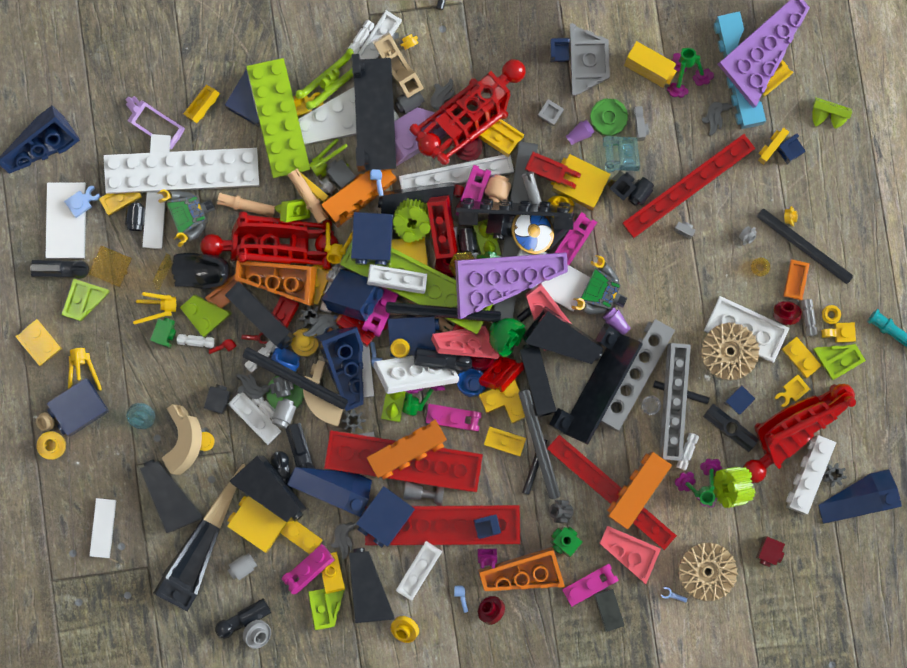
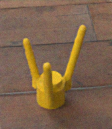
(336, 251)
(166, 303)
(78, 357)

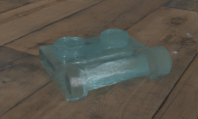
(627, 153)

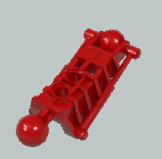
(430, 144)
(266, 230)
(795, 426)

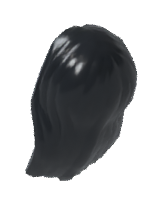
(199, 270)

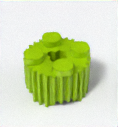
(409, 229)
(733, 486)

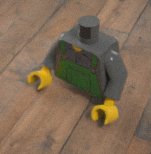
(187, 213)
(600, 290)

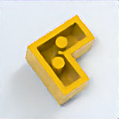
(508, 399)

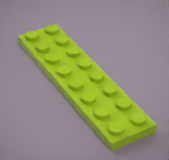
(439, 289)

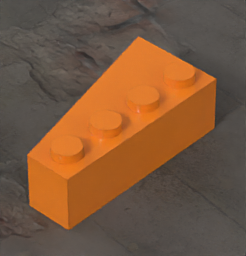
(355, 196)
(282, 279)
(406, 449)
(639, 489)
(525, 572)

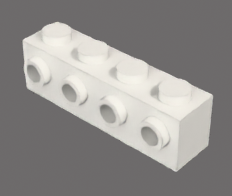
(810, 475)

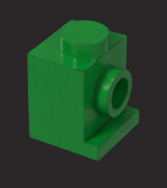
(164, 332)

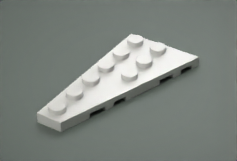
(331, 119)

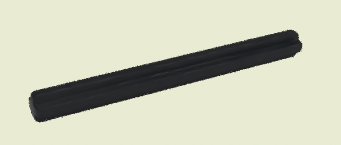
(805, 246)
(439, 311)
(295, 378)

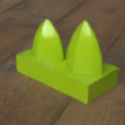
(822, 108)
(293, 210)
(485, 240)
(393, 406)

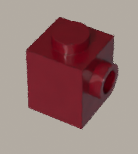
(770, 552)

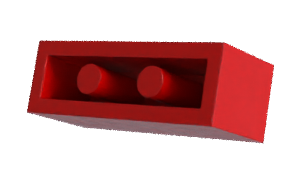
(442, 226)

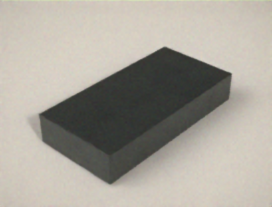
(609, 610)

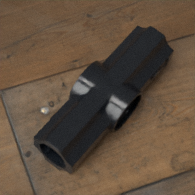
(740, 436)

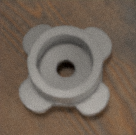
(326, 186)
(748, 235)

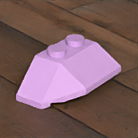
(404, 140)

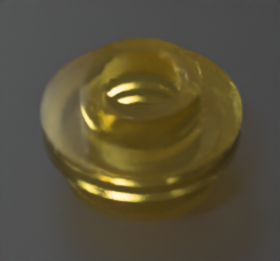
(764, 262)

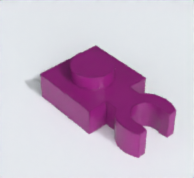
(487, 557)

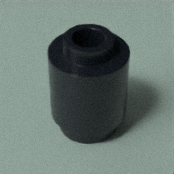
(641, 192)
(135, 217)
(468, 240)

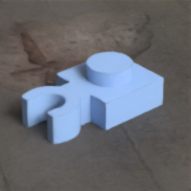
(80, 203)

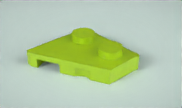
(83, 299)
(204, 314)
(839, 359)
(324, 607)

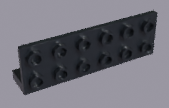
(374, 114)
(470, 210)
(600, 388)

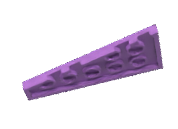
(761, 52)
(498, 278)

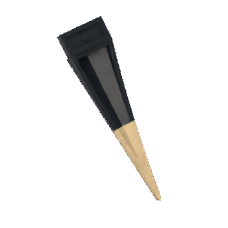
(186, 571)

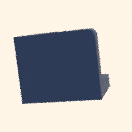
(559, 49)
(791, 149)
(739, 400)
(487, 526)

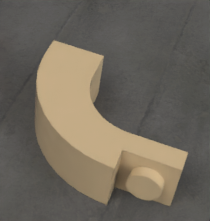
(401, 72)
(322, 409)
(188, 441)

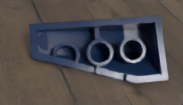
(42, 138)
(343, 357)
(337, 488)
(868, 495)

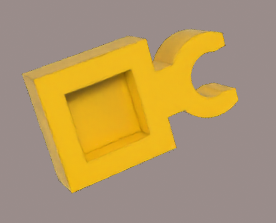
(300, 104)
(793, 389)

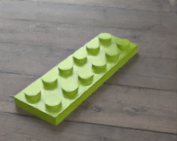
(278, 117)

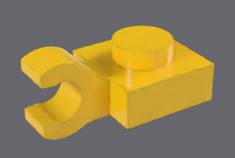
(842, 332)

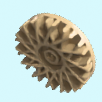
(715, 353)
(693, 574)

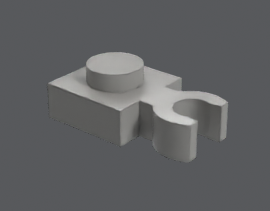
(640, 126)

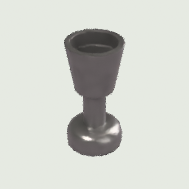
(415, 492)

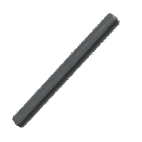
(539, 444)

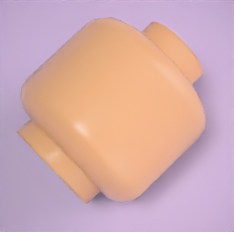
(498, 188)

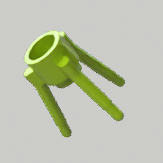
(319, 164)

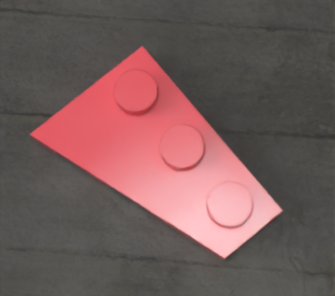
(538, 299)
(464, 343)
(631, 552)

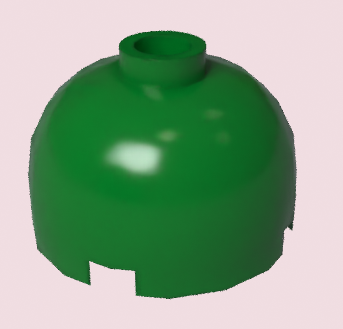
(505, 335)

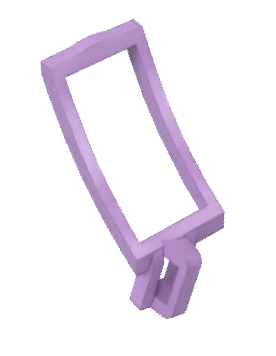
(136, 111)

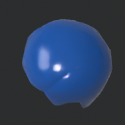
(286, 358)
(469, 383)

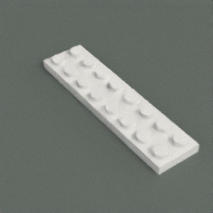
(181, 170)

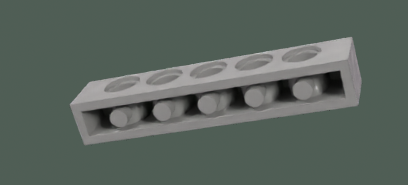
(663, 334)
(674, 401)

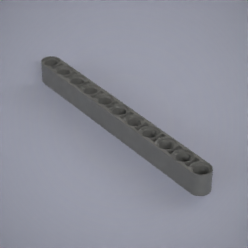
(518, 194)

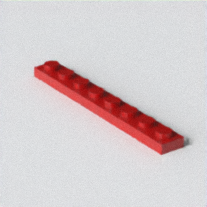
(688, 186)
(608, 489)

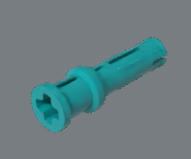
(887, 326)

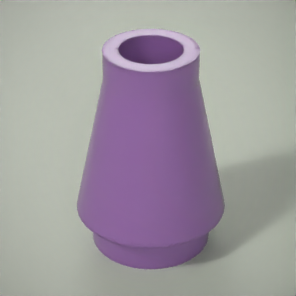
(580, 132)
(616, 320)

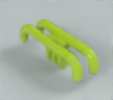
(328, 81)

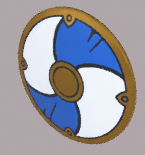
(532, 233)

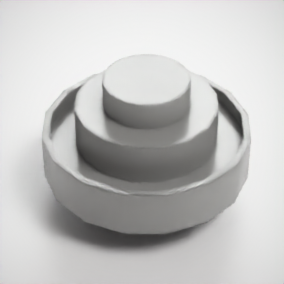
(256, 634)

